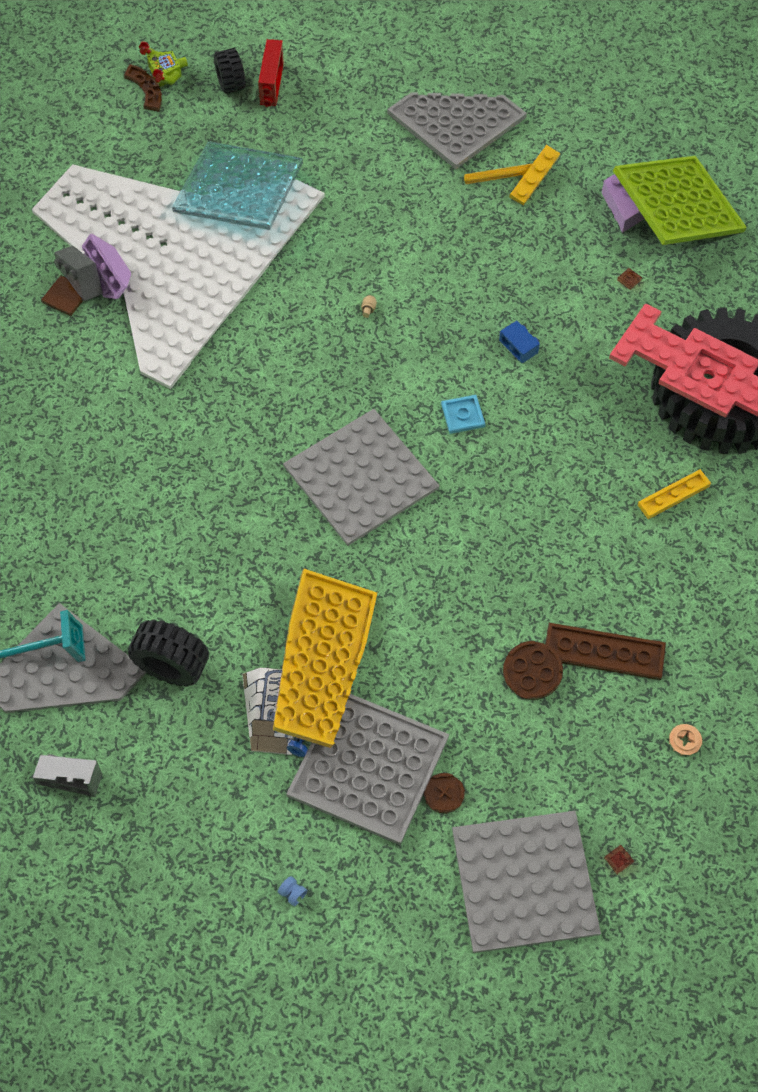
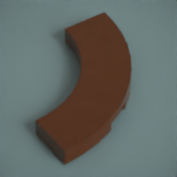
(148, 84)

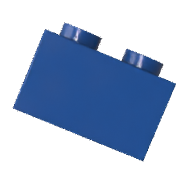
(519, 341)

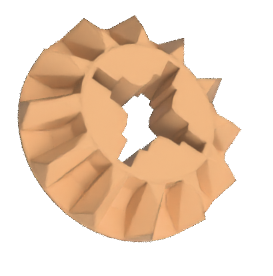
(693, 736)

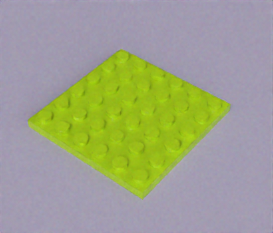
(679, 199)

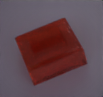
(629, 278)
(619, 859)

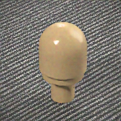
(368, 303)

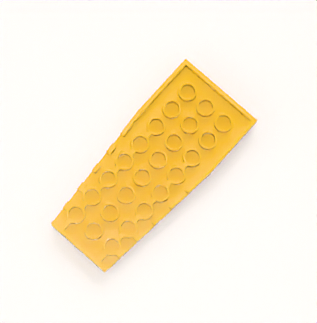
(322, 656)

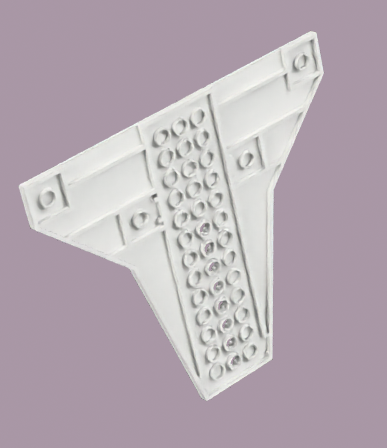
(178, 289)

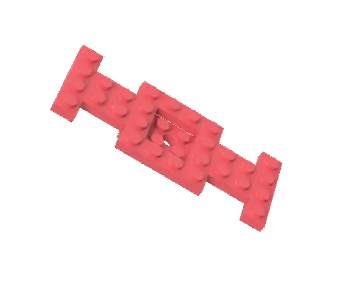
(687, 365)

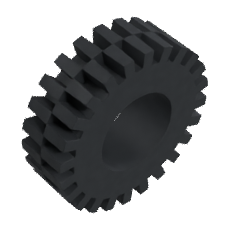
(739, 425)

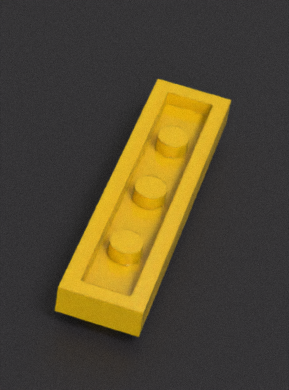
(534, 175)
(674, 494)

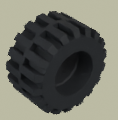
(229, 70)

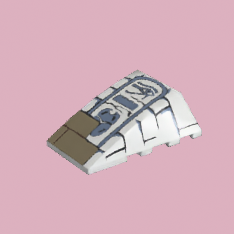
(261, 697)

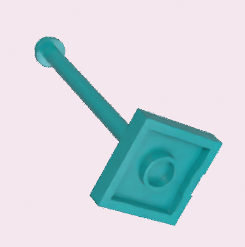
(71, 638)

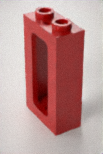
(271, 72)

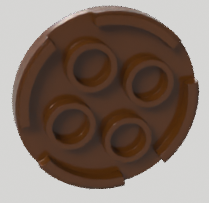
(533, 670)

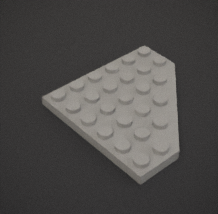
(456, 124)
(55, 679)

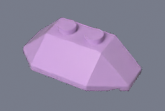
(110, 266)

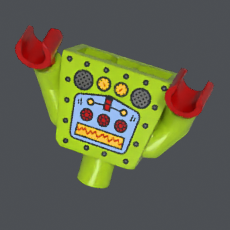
(163, 65)

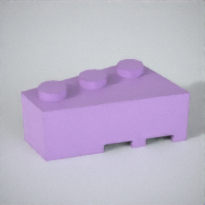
(621, 204)

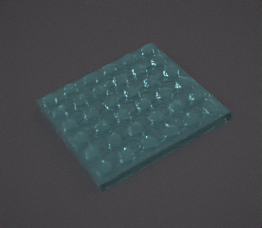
(238, 185)

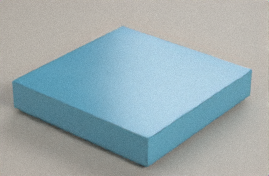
(463, 414)

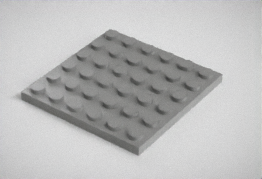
(361, 476)
(372, 770)
(525, 882)

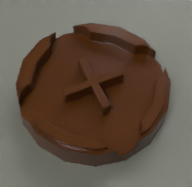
(444, 793)

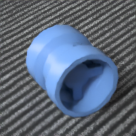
(292, 890)

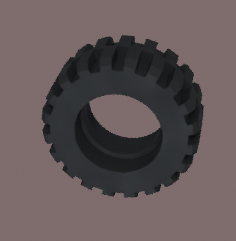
(168, 653)

